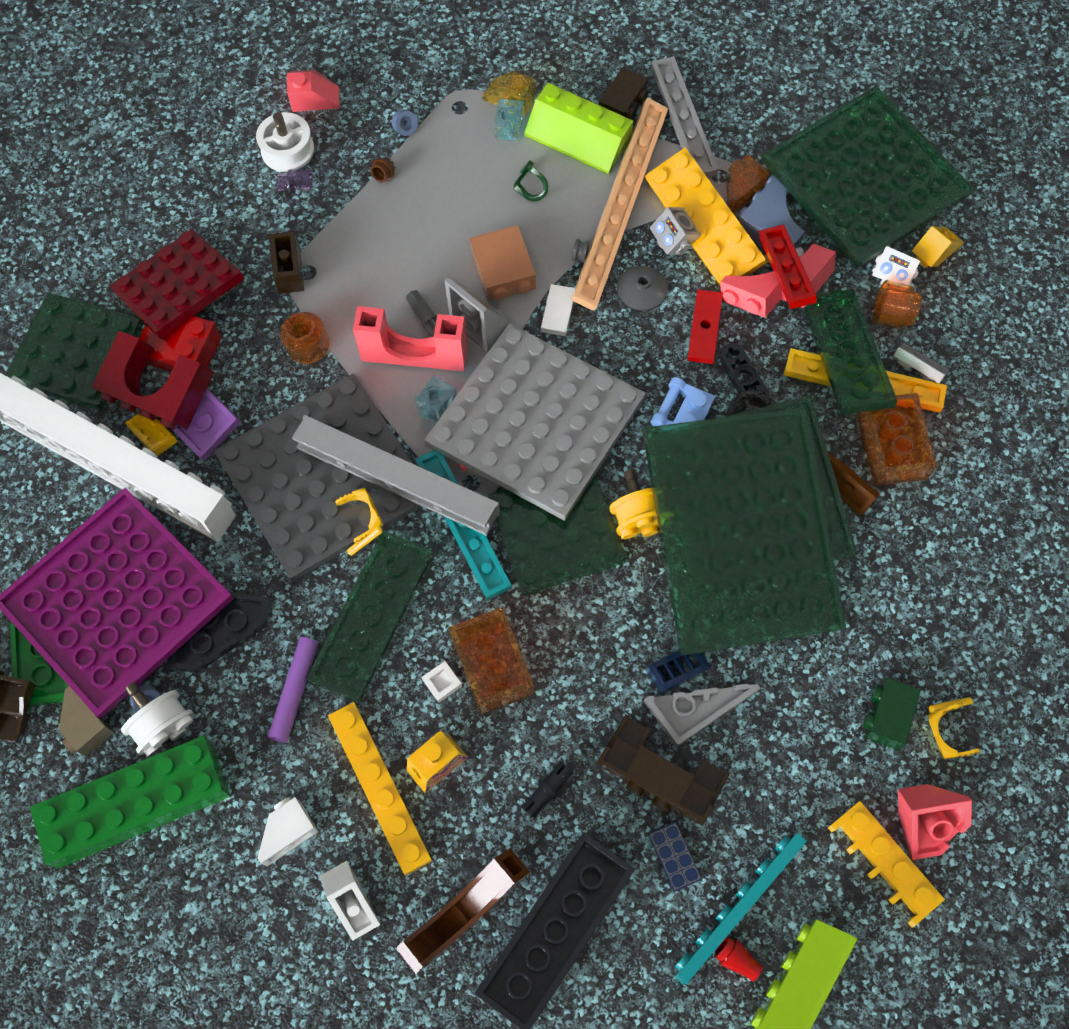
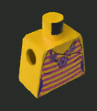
(434, 760)

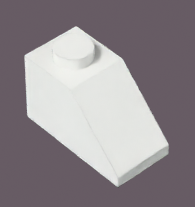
(285, 830)
(349, 900)

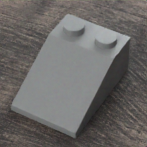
(481, 320)

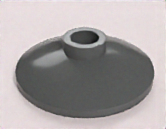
(642, 296)

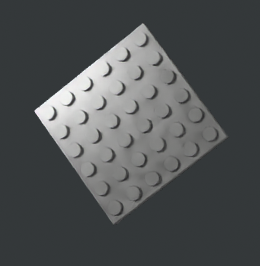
(535, 420)

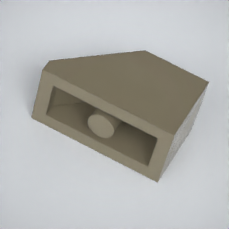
(81, 726)

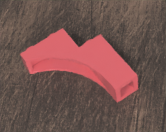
(763, 292)

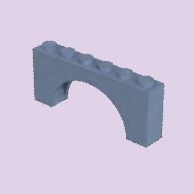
(769, 210)

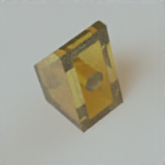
(511, 87)

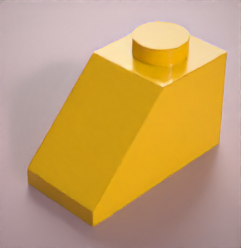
(936, 246)

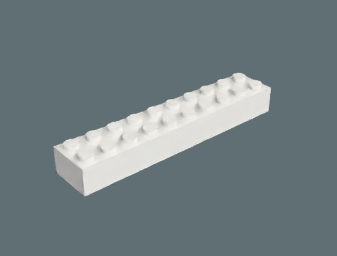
(115, 458)

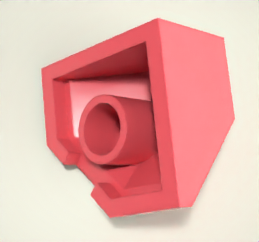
(311, 91)
(932, 818)

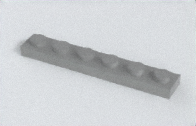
(683, 114)

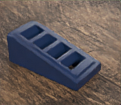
(660, 682)

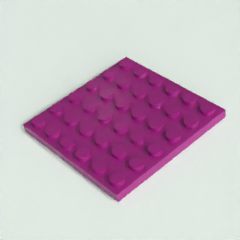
(113, 602)

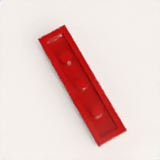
(787, 266)

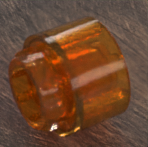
(896, 305)
(304, 337)

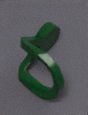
(521, 190)

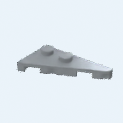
(689, 713)

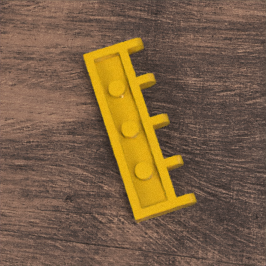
(888, 861)

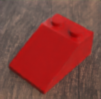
(192, 339)

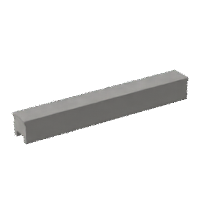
(396, 475)

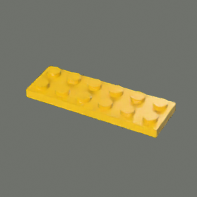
(723, 240)

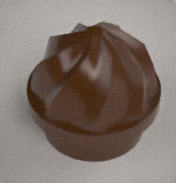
(383, 169)

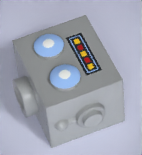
(675, 231)

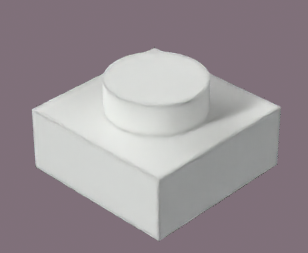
(441, 681)

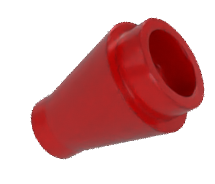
(737, 958)

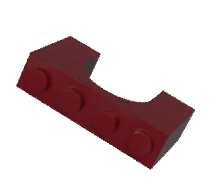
(173, 403)

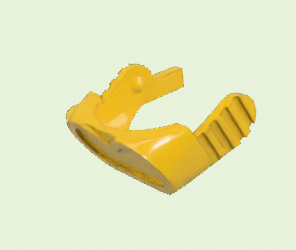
(375, 521)
(936, 713)

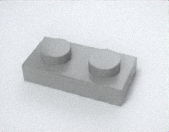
(911, 358)

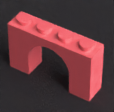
(383, 345)

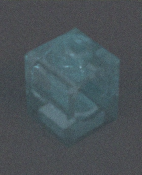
(509, 119)
(433, 390)

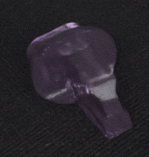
(294, 180)

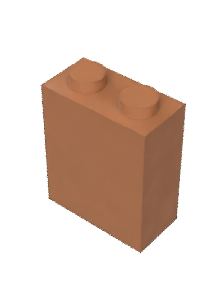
(503, 263)

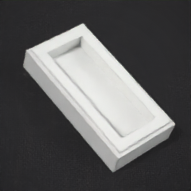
(558, 310)

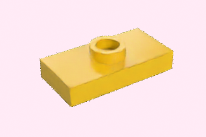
(151, 434)

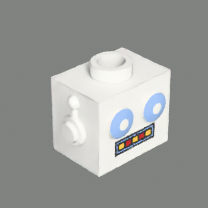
(895, 267)

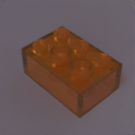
(897, 442)
(491, 661)

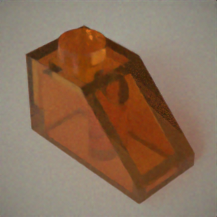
(744, 181)

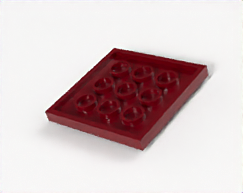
(176, 283)

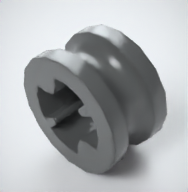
(580, 250)

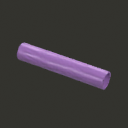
(293, 690)

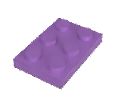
(209, 426)

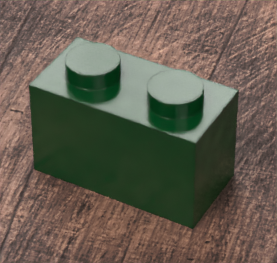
(891, 713)

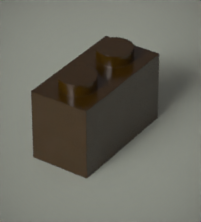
(625, 94)
(286, 262)

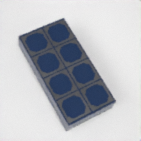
(674, 857)

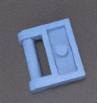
(694, 407)

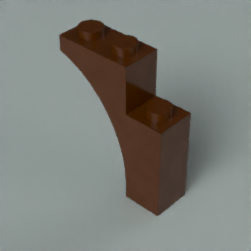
(463, 911)

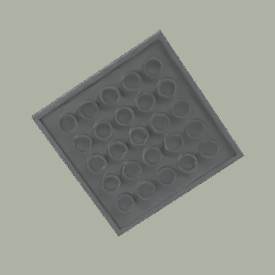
(297, 493)

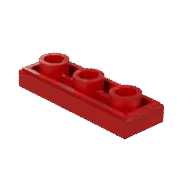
(705, 315)

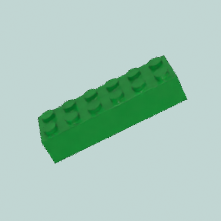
(129, 802)

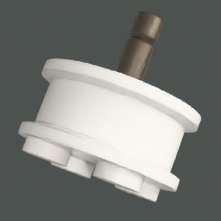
(285, 141)
(156, 720)

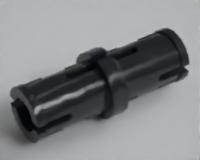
(547, 789)

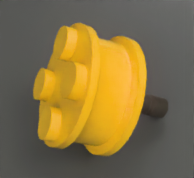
(636, 510)

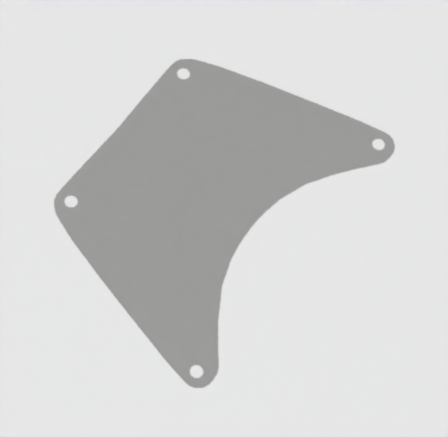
(416, 233)

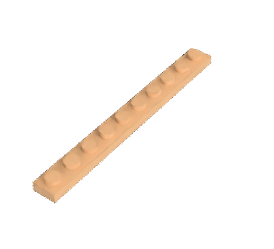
(619, 205)

